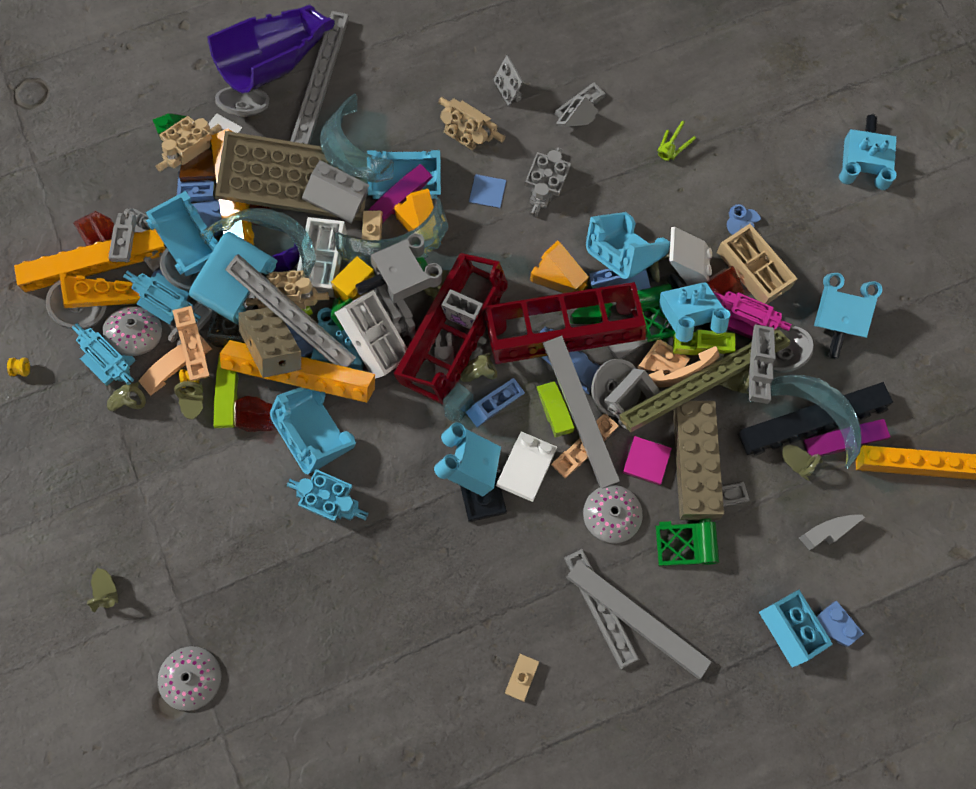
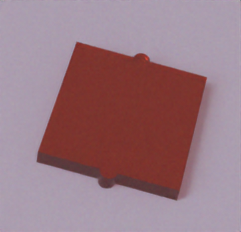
(726, 281)

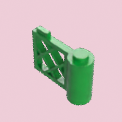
(650, 301)
(704, 543)

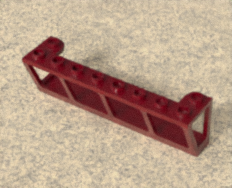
(434, 322)
(575, 338)

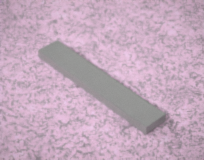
(607, 621)

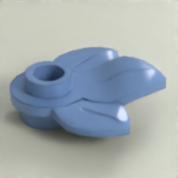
(746, 217)

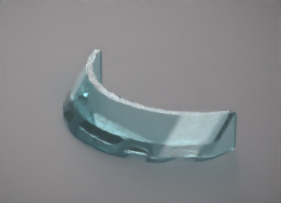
(345, 155)
(273, 220)
(432, 230)
(830, 400)

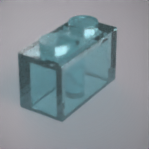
(457, 403)

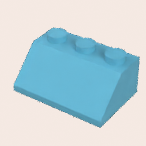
(795, 628)

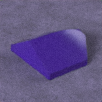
(287, 259)

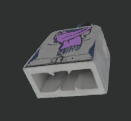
(463, 309)

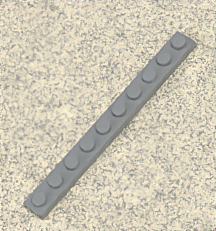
(320, 79)

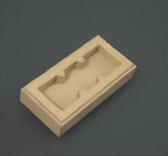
(372, 225)
(521, 677)

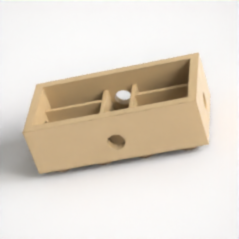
(756, 264)

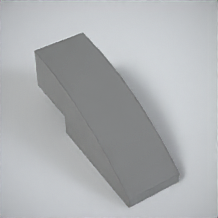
(830, 530)

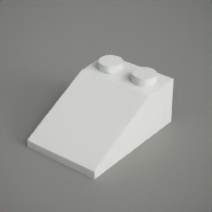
(690, 257)
(526, 466)

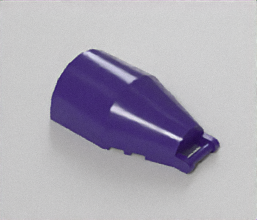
(266, 47)

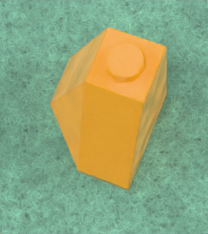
(414, 209)
(559, 271)

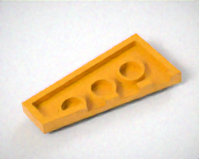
(88, 292)

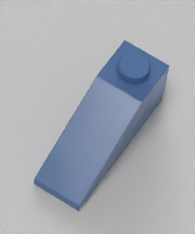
(609, 278)
(494, 402)

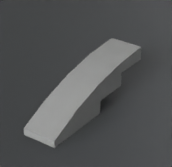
(761, 364)

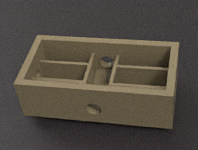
(269, 342)

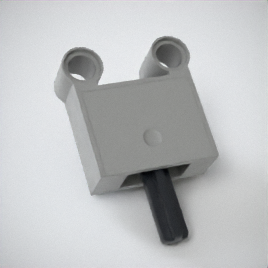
(400, 271)

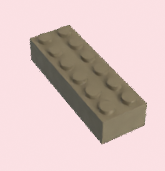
(698, 461)

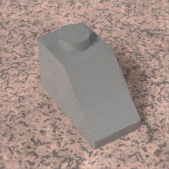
(578, 113)

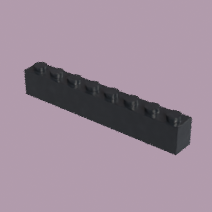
(811, 420)

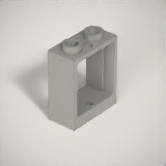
(637, 377)

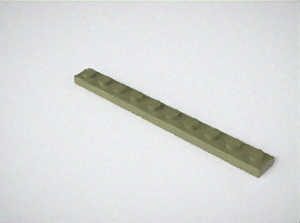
(694, 385)

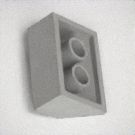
(335, 191)

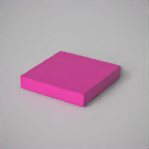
(647, 460)

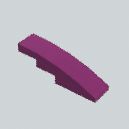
(410, 183)
(834, 443)

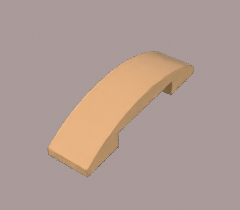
(191, 343)
(706, 359)
(166, 367)
(576, 454)

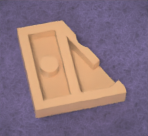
(662, 357)

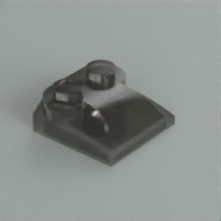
(222, 330)

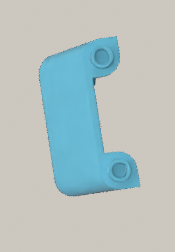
(403, 164)
(180, 230)
(617, 246)
(217, 287)
(309, 429)

